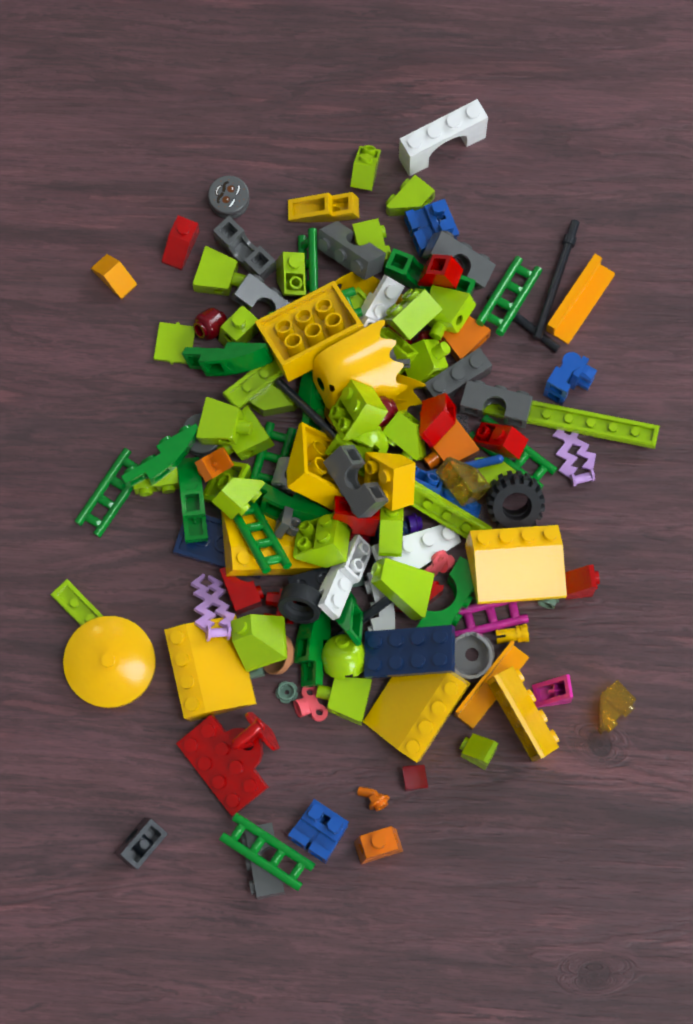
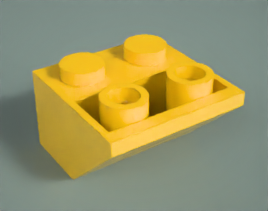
(394, 475)

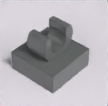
(285, 523)

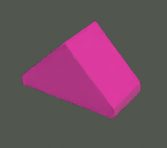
(553, 691)

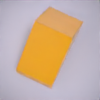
(114, 275)

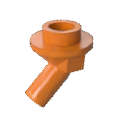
(377, 800)

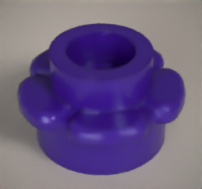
(414, 523)

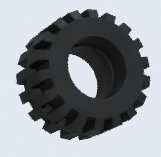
(512, 484)

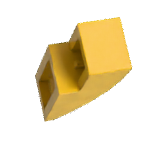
(324, 208)

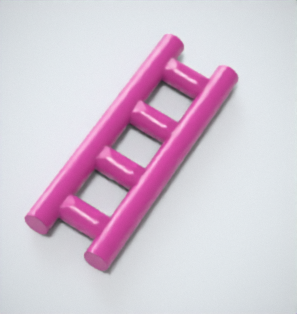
(494, 624)

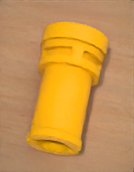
(519, 634)

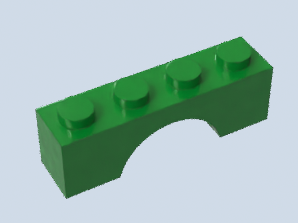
(407, 271)
(462, 587)

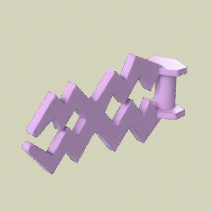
(567, 468)
(208, 600)

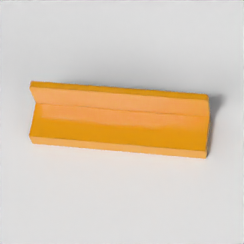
(580, 300)
(481, 696)

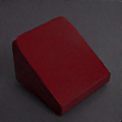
(414, 777)

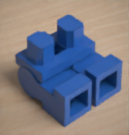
(432, 215)
(571, 373)
(329, 826)

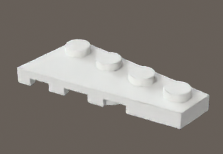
(421, 545)

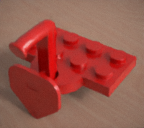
(225, 761)

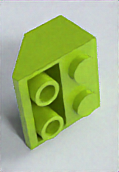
(412, 312)
(357, 411)
(404, 432)
(322, 541)

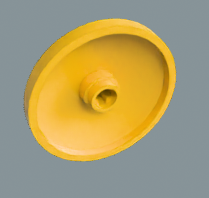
(109, 662)

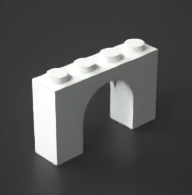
(467, 122)

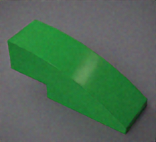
(352, 620)

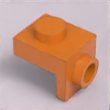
(214, 464)

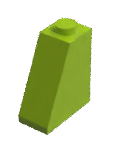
(403, 585)

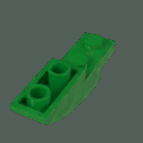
(233, 359)
(311, 396)
(171, 453)
(192, 501)
(274, 501)
(309, 650)

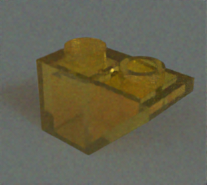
(463, 481)
(612, 704)

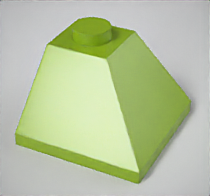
(259, 640)

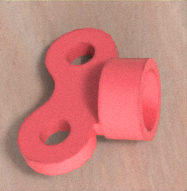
(441, 563)
(309, 705)

